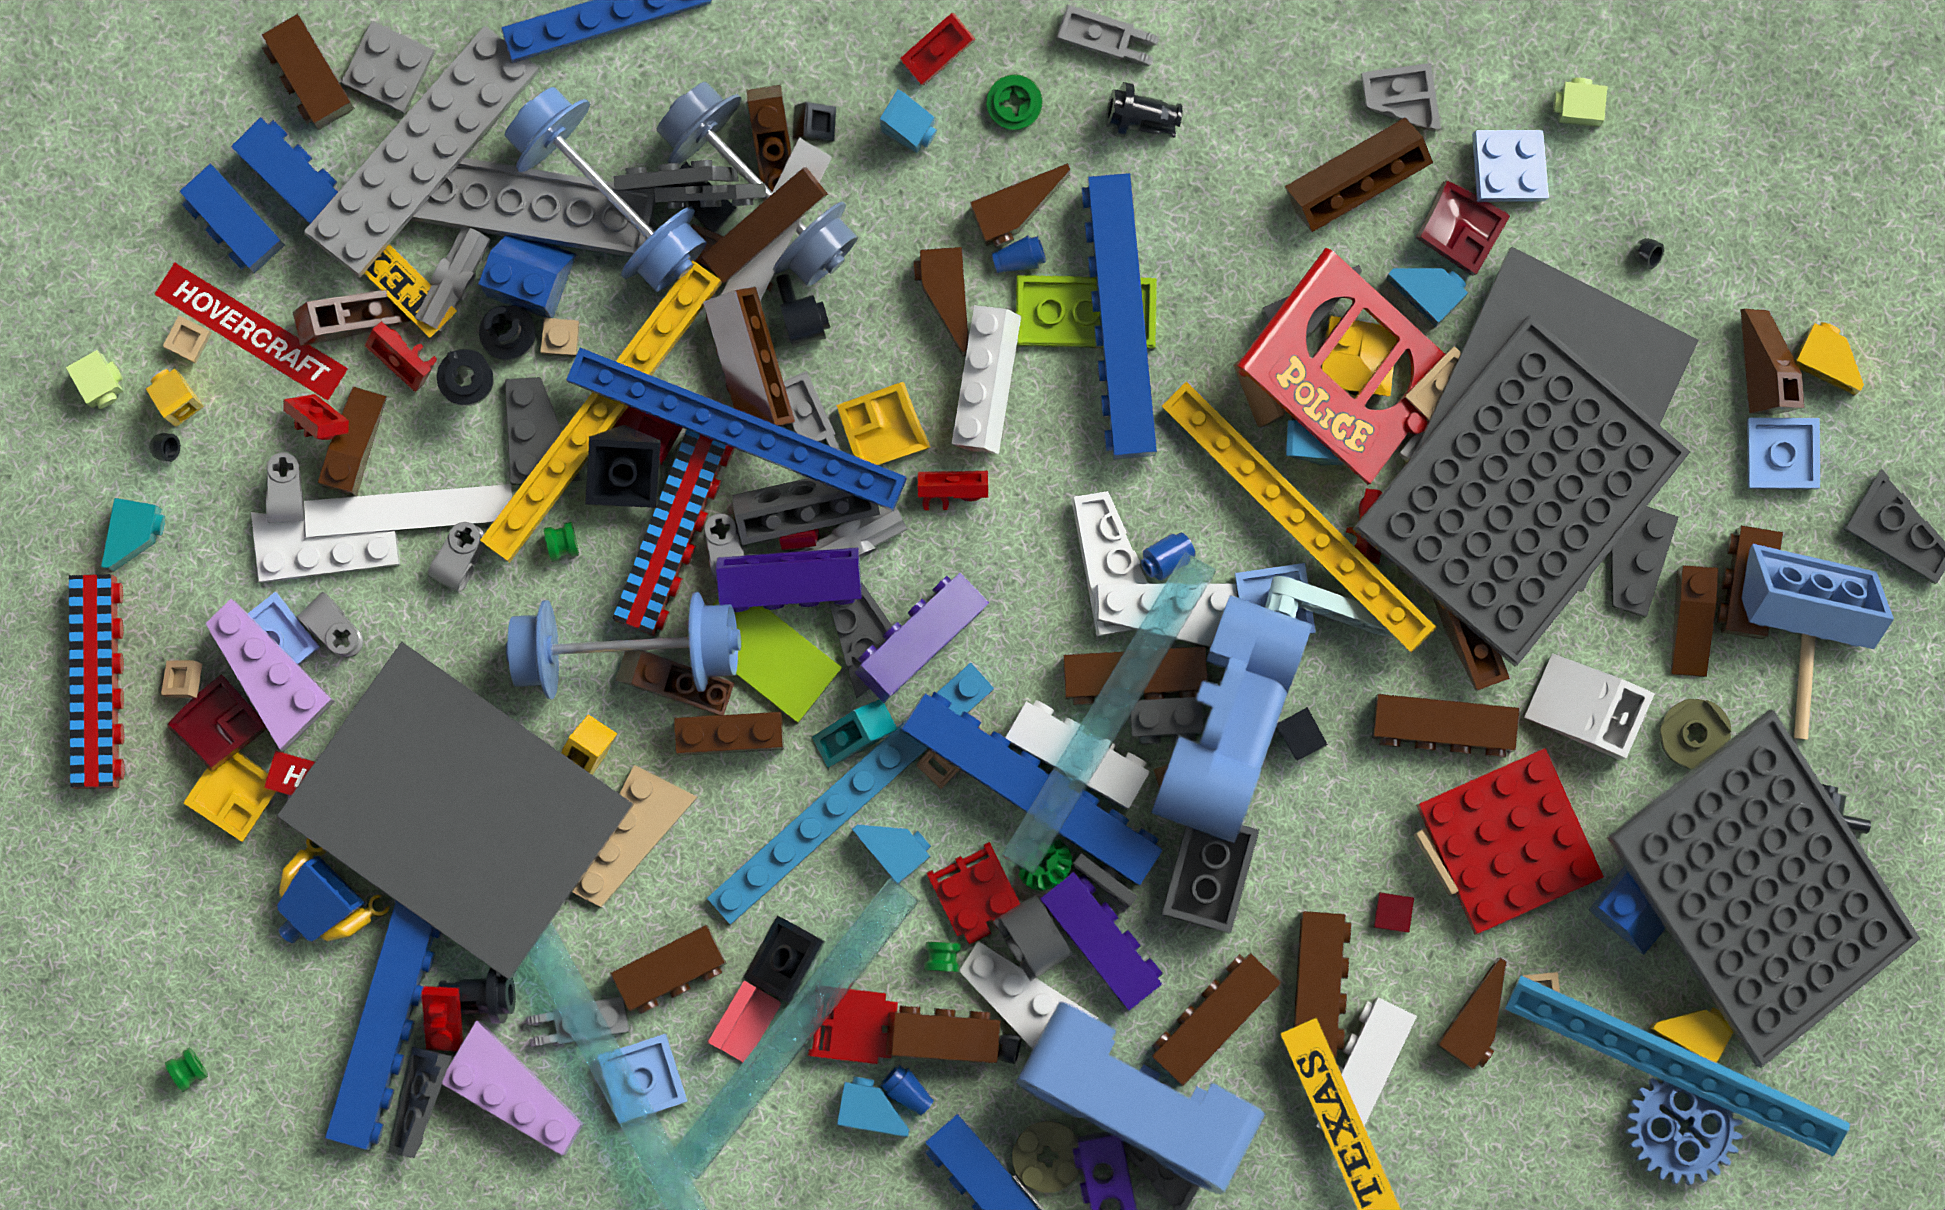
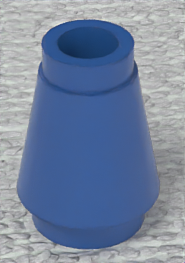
(1020, 255)
(907, 1090)

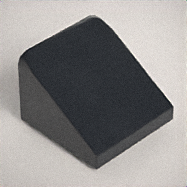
(814, 122)

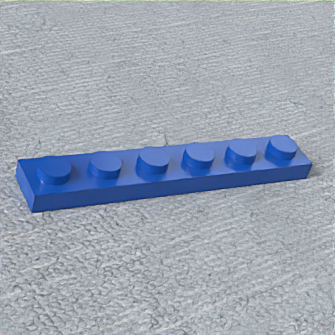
(586, 23)

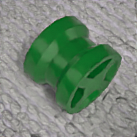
(561, 542)
(942, 956)
(186, 1069)

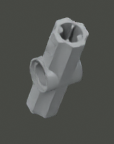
(453, 277)
(863, 533)

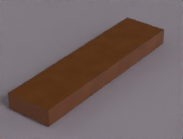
(764, 224)

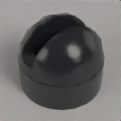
(1649, 252)
(165, 447)
(1010, 1048)

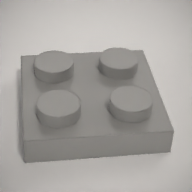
(388, 67)

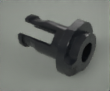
(1141, 113)
(516, 341)
(453, 371)
(486, 996)

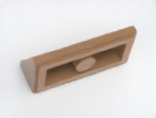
(1262, 405)

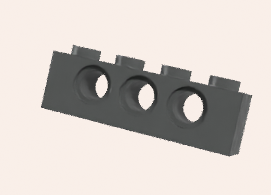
(795, 509)

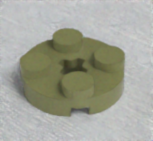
(1693, 712)
(1031, 1143)

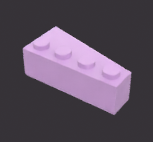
(273, 681)
(502, 1085)

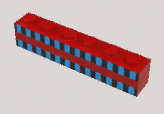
(671, 532)
(94, 681)

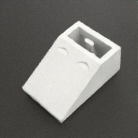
(1589, 706)

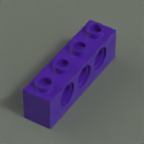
(1107, 1149)

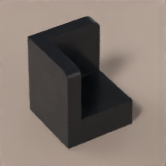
(1301, 734)

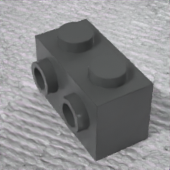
(1166, 718)

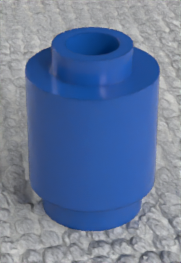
(1163, 556)

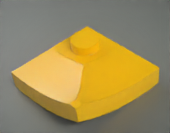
(1359, 356)
(883, 425)
(232, 795)

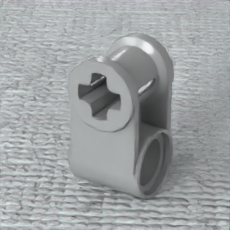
(284, 494)
(719, 547)
(457, 560)
(327, 622)

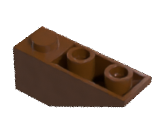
(769, 132)
(1771, 370)
(673, 681)

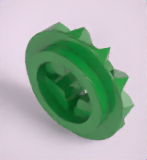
(1025, 90)
(1058, 867)

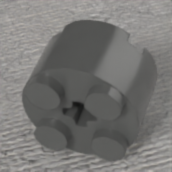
(1033, 937)

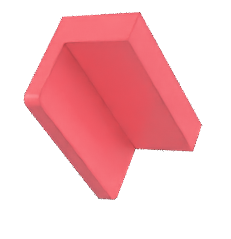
(744, 1021)

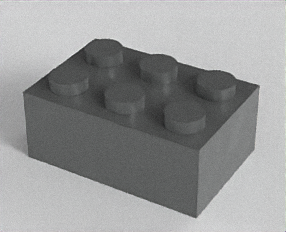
(1209, 878)

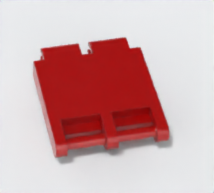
(974, 893)
(856, 1028)

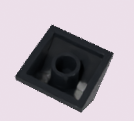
(622, 468)
(784, 959)

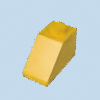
(1829, 358)
(173, 396)
(589, 744)
(1697, 1032)

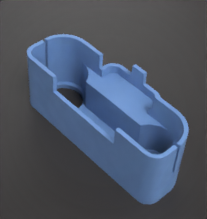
(1215, 780)
(1191, 1137)

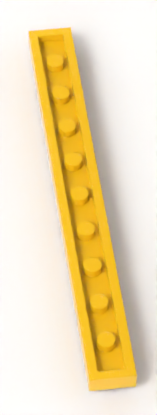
(597, 415)
(1299, 517)

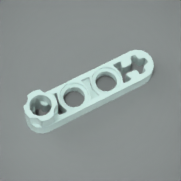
(1289, 594)

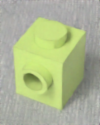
(1581, 103)
(96, 380)

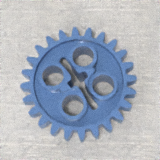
(1664, 1151)

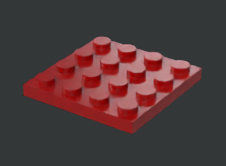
(1510, 841)

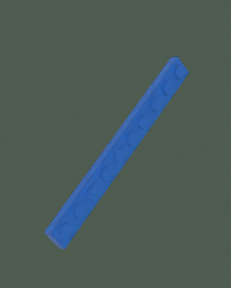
(736, 429)

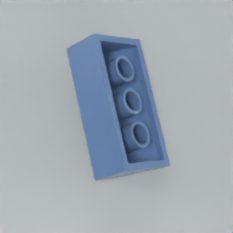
(1815, 597)

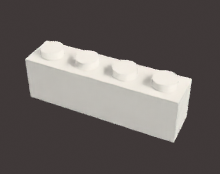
(986, 379)
(1047, 739)
(1373, 1053)

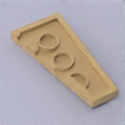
(653, 814)

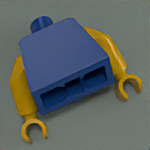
(319, 901)

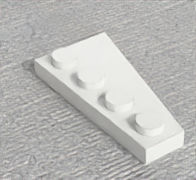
(1104, 550)
(287, 553)
(1130, 603)
(1006, 987)

